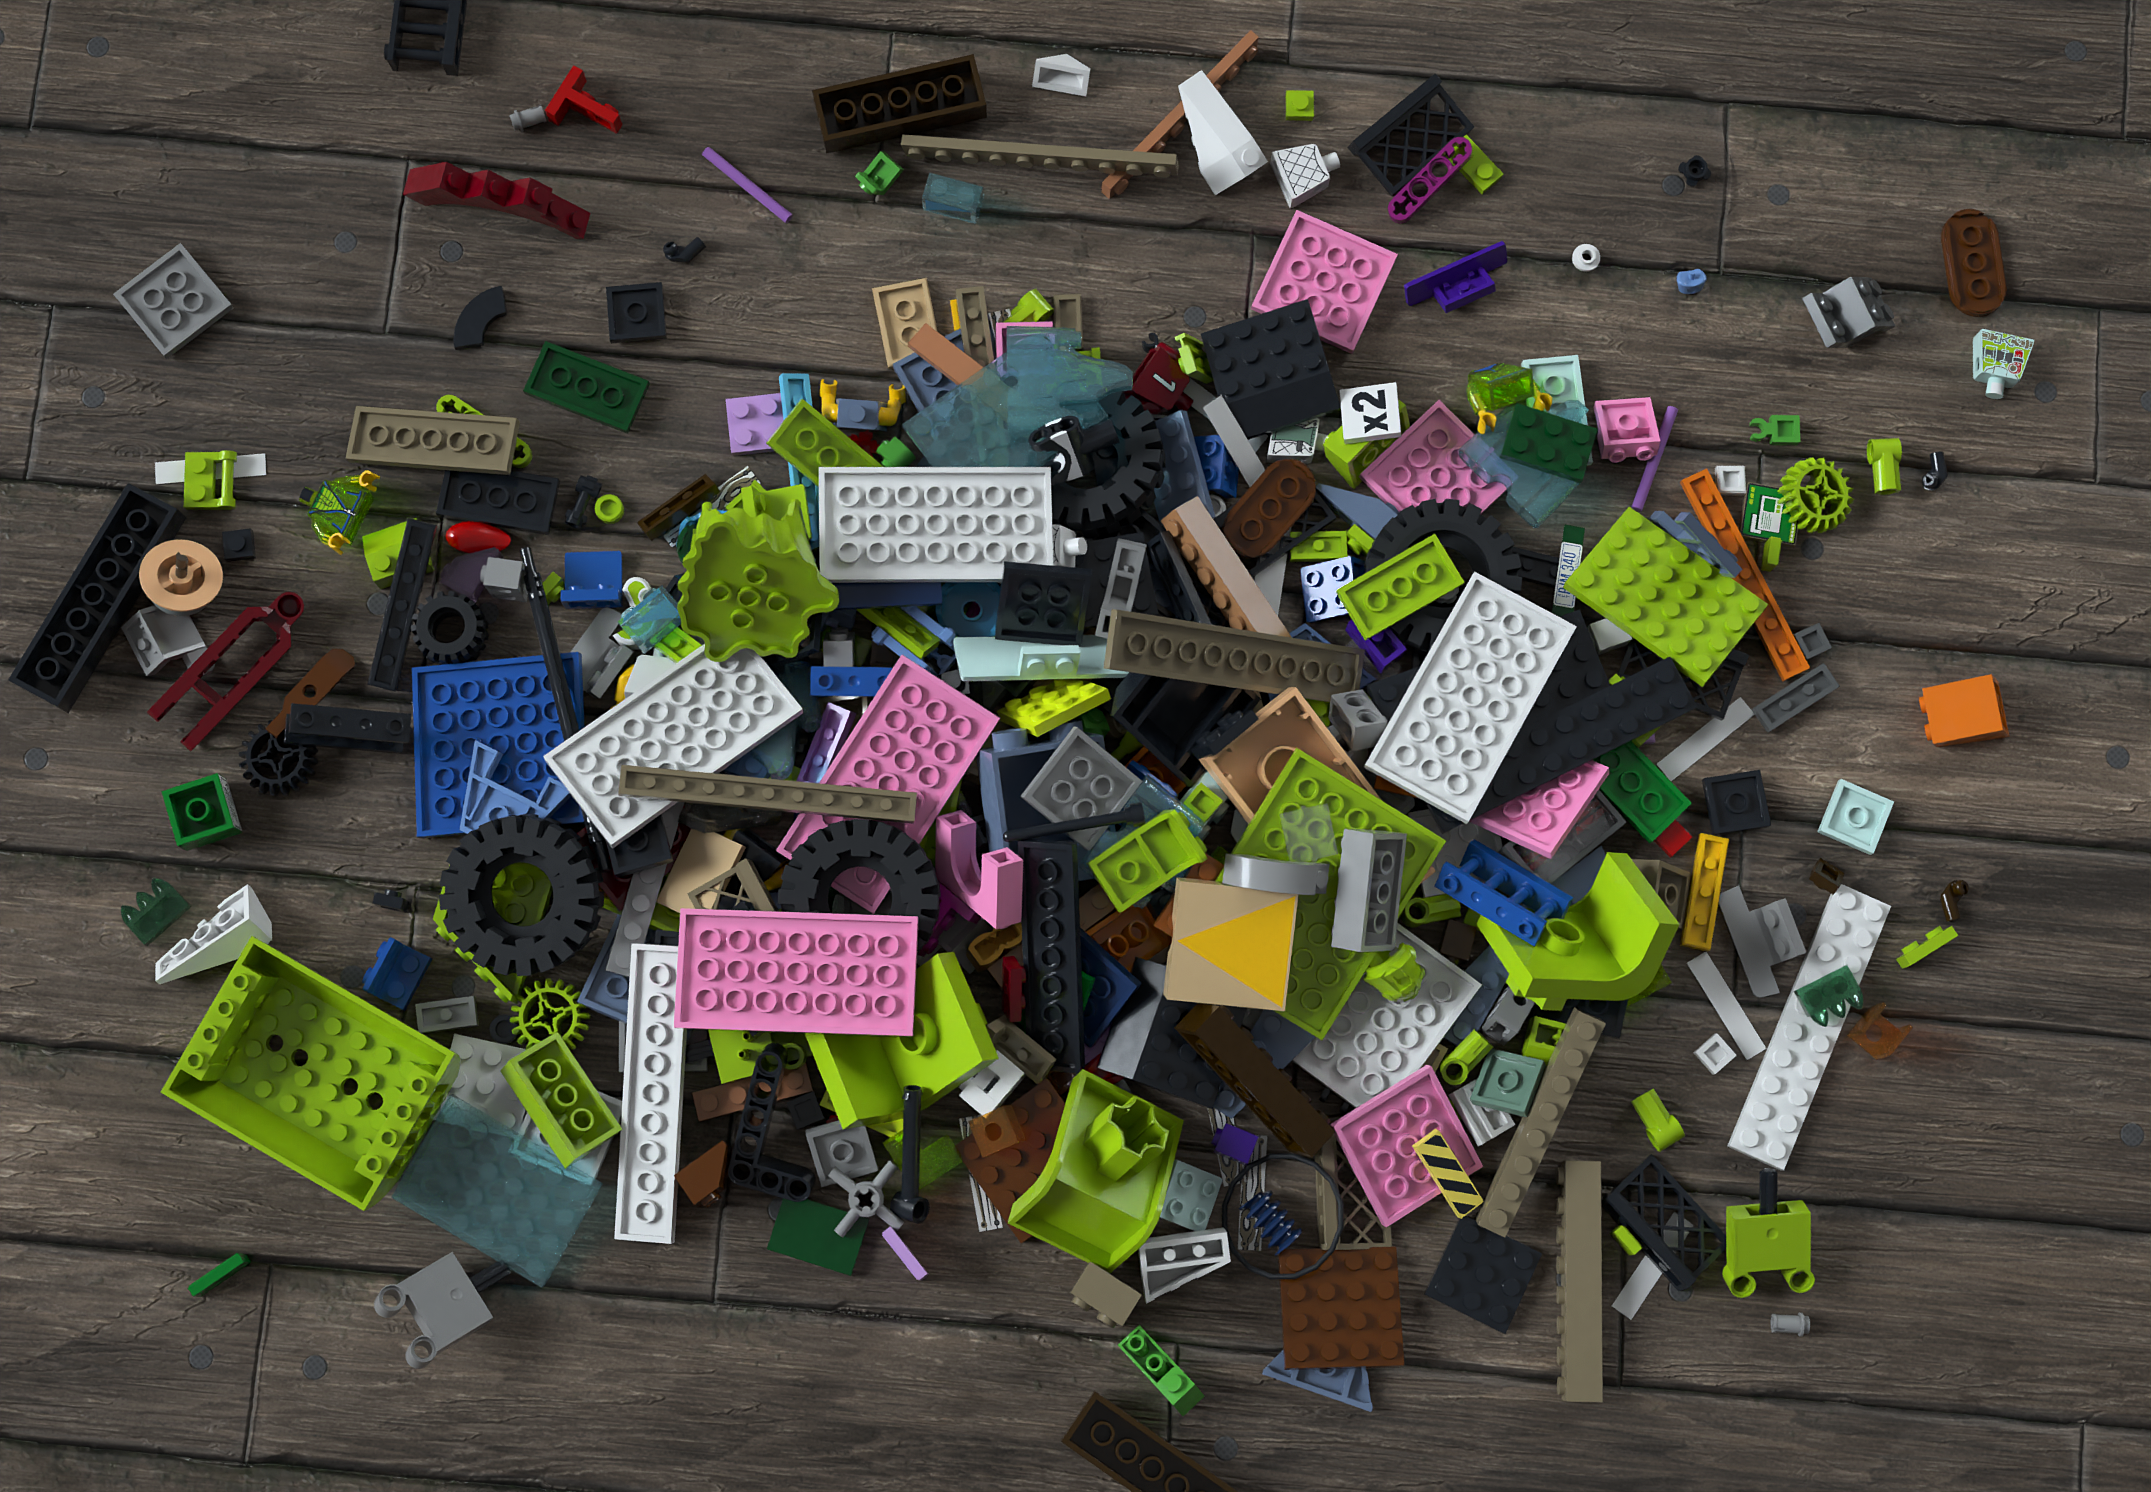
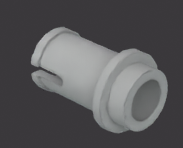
(527, 118)
(1790, 1324)

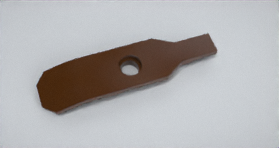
(321, 679)

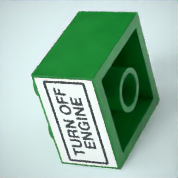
(201, 812)

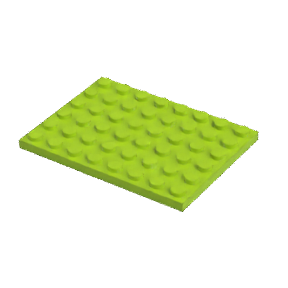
(1322, 974)

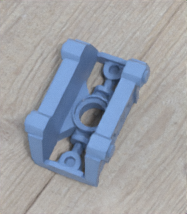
(945, 635)

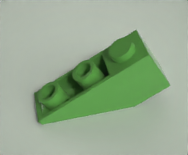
(1161, 1370)

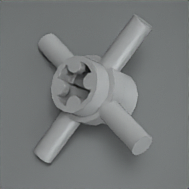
(857, 1208)

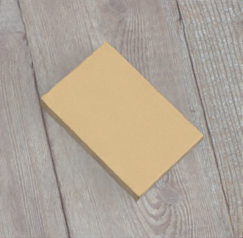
(901, 314)
(699, 861)

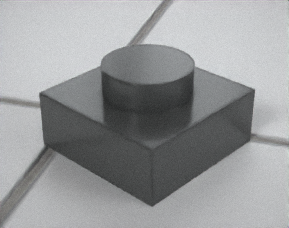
(1812, 641)

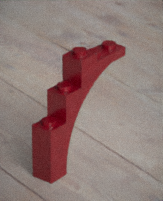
(485, 189)

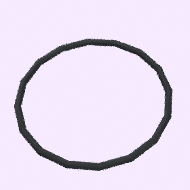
(1340, 1216)

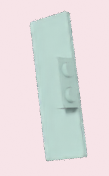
(1015, 660)

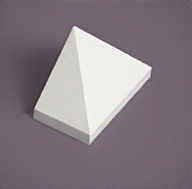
(1061, 74)

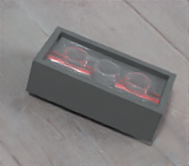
(1590, 830)

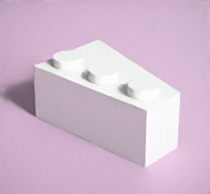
(1179, 1258)

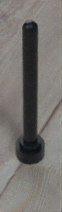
(1131, 815)

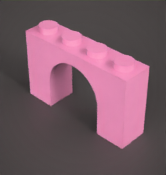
(995, 891)

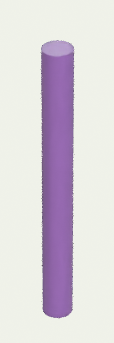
(747, 184)
(1653, 463)

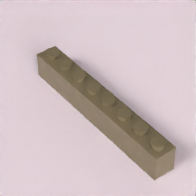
(1541, 1123)
(1580, 1281)

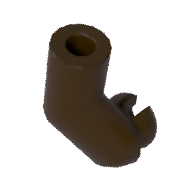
(1950, 898)

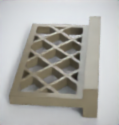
(750, 882)
(1328, 1206)

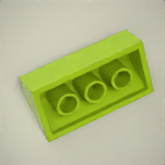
(560, 1099)

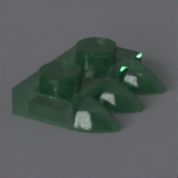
(155, 912)
(1830, 993)

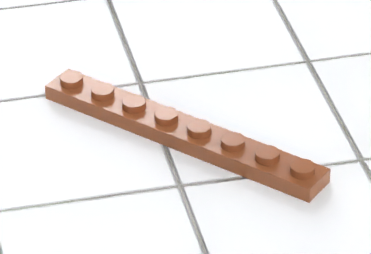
(1175, 120)

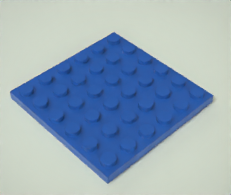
(501, 706)

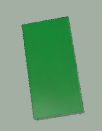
(219, 1274)

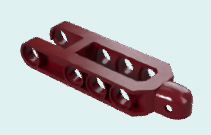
(279, 618)

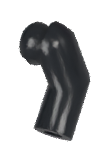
(683, 254)
(1937, 474)

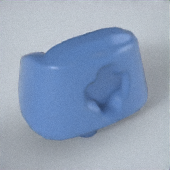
(1691, 281)

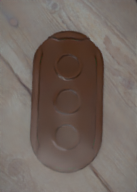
(1973, 263)
(1269, 508)

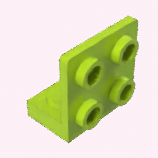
(776, 502)

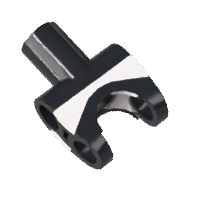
(1073, 445)

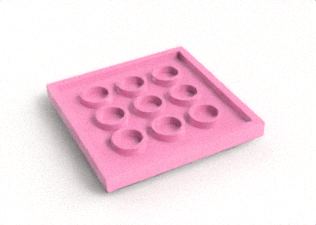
(1331, 270)
(1428, 467)
(1547, 813)
(1381, 1137)

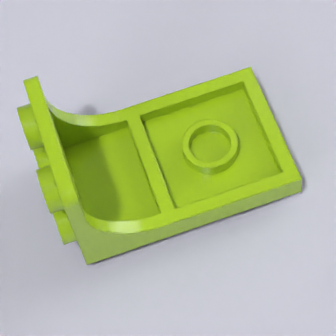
(1147, 858)

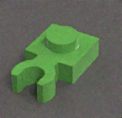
(1780, 429)

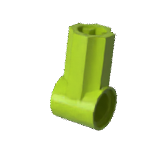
(1031, 308)
(1885, 460)
(1433, 909)
(1467, 1055)
(1661, 1127)

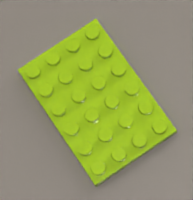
(1665, 596)

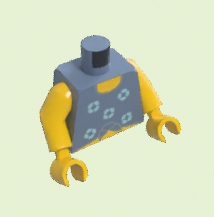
(861, 413)

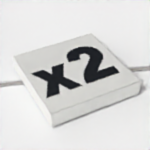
(1370, 413)

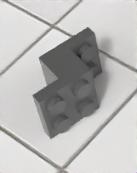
(1849, 312)

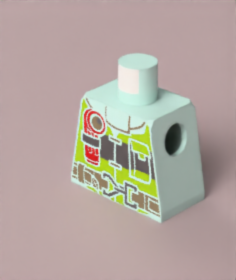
(1999, 360)

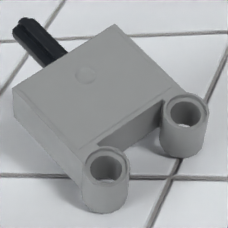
(442, 1304)

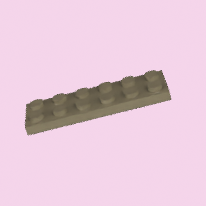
(432, 440)

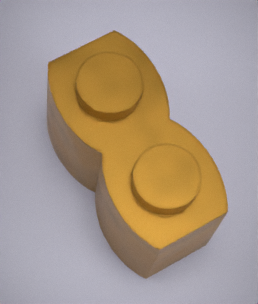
(990, 946)

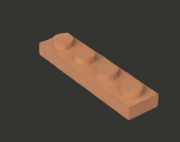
(732, 1096)

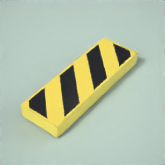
(1448, 1173)

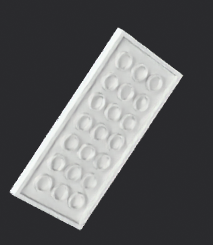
(932, 522)
(1470, 697)
(685, 719)

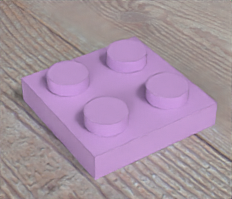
(753, 422)

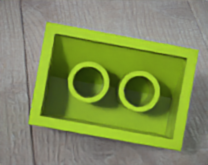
(1354, 458)

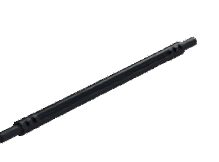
(558, 681)

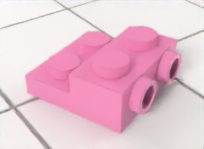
(1626, 429)

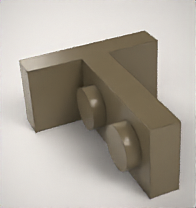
(1020, 1048)

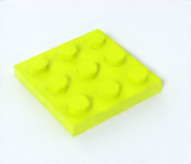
(1053, 705)

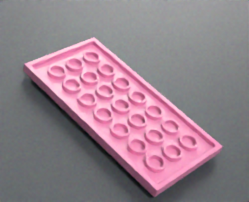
(909, 739)
(796, 972)

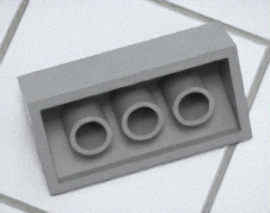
(1368, 890)

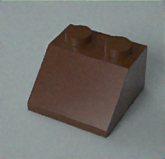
(706, 1175)

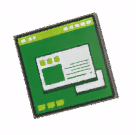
(1764, 517)

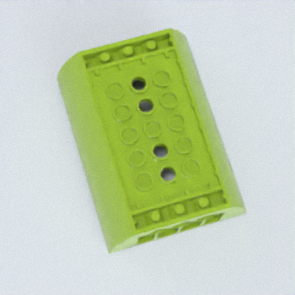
(303, 1110)

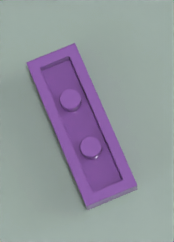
(826, 743)

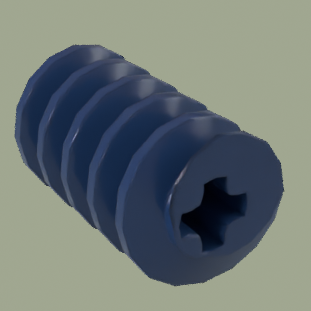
(1271, 1220)

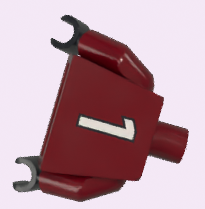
(1160, 380)

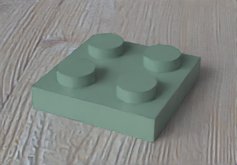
(1508, 1082)

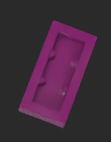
(948, 908)

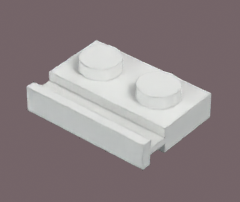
(1481, 1121)

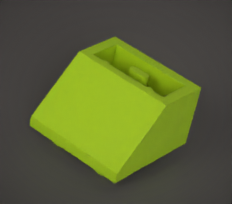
(1541, 1038)

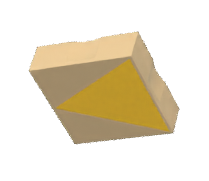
(1230, 945)

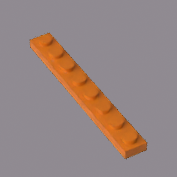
(1771, 624)

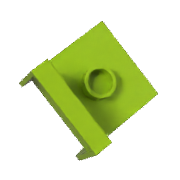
(1600, 949)
(947, 1048)
(1102, 1175)

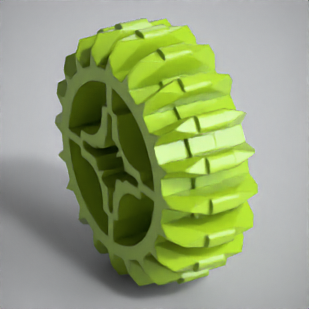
(1807, 502)
(544, 1004)

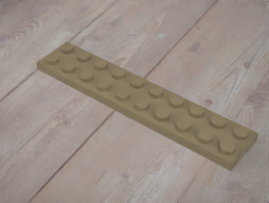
(1230, 656)

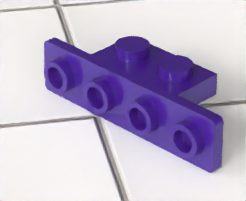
(1459, 281)

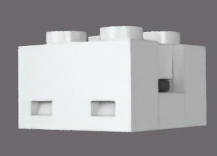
(992, 1085)

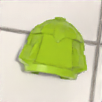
(1397, 975)

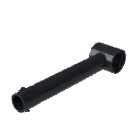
(907, 1202)

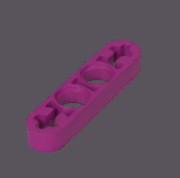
(1433, 183)

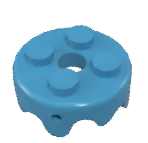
(957, 595)

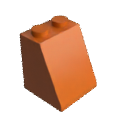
(1964, 711)

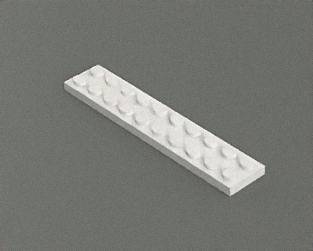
(1800, 1045)
(651, 1100)

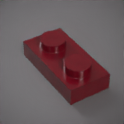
(1012, 996)

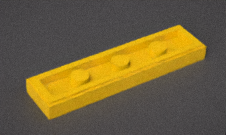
(1704, 892)

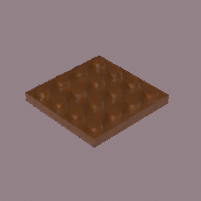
(1017, 1167)
(1342, 1311)

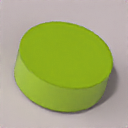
(609, 509)

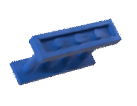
(847, 680)
(1511, 879)

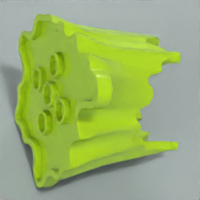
(751, 583)

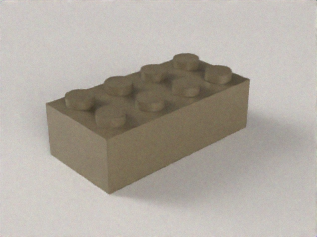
(1105, 1295)

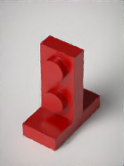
(570, 97)

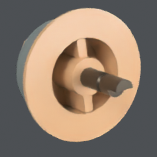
(180, 577)

